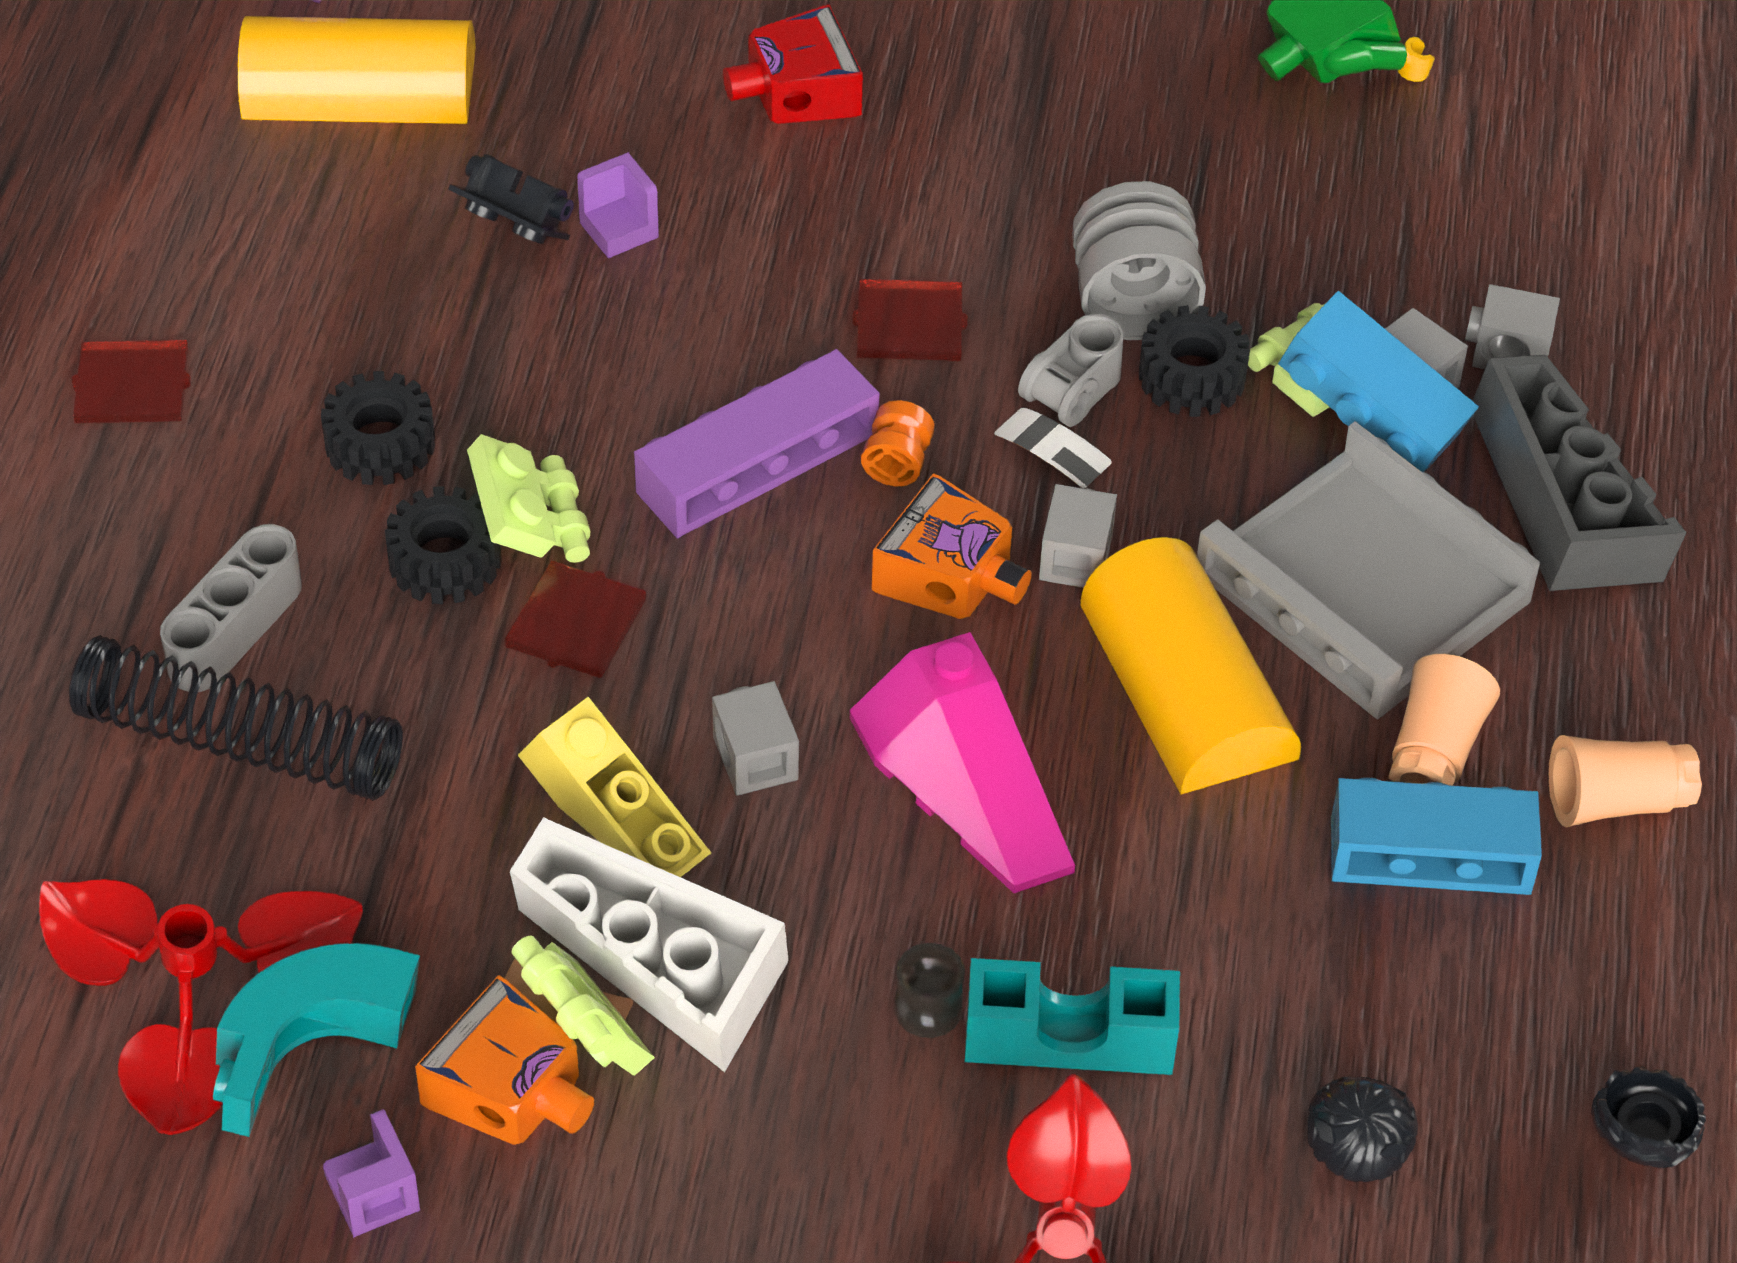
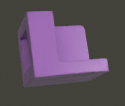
(618, 205)
(374, 1181)

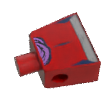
(799, 70)

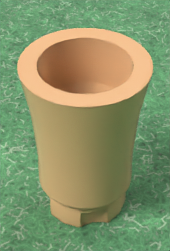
(1442, 719)
(1620, 778)

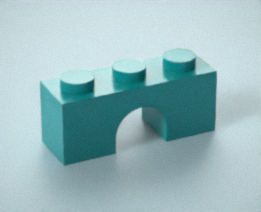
(1117, 1029)

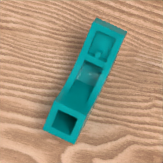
(307, 996)

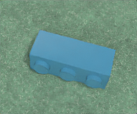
(1377, 382)
(1435, 836)

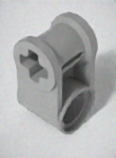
(1076, 368)

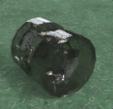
(929, 990)

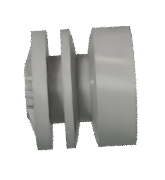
(1137, 255)

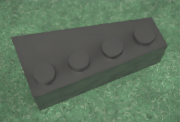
(1566, 481)

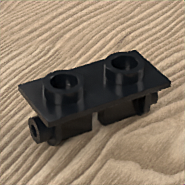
(533, 210)

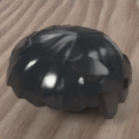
(1649, 1117)
(1361, 1128)

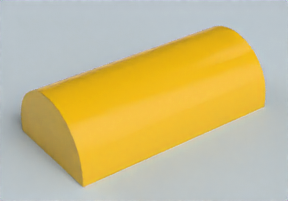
(355, 69)
(1186, 666)

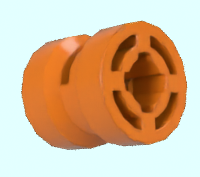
(897, 443)

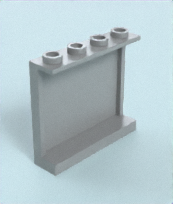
(1370, 571)

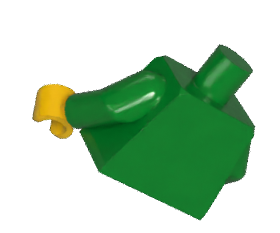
(1340, 40)

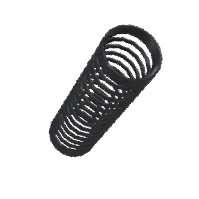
(368, 779)

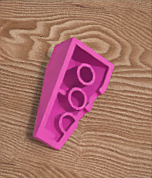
(955, 745)

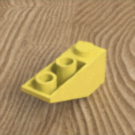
(610, 791)

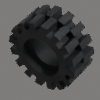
(1189, 384)
(384, 452)
(446, 571)

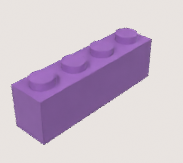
(755, 443)

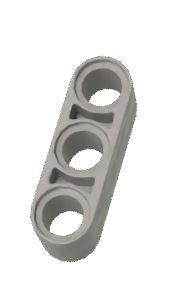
(233, 604)

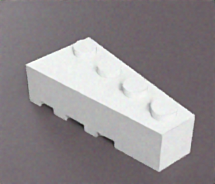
(653, 935)

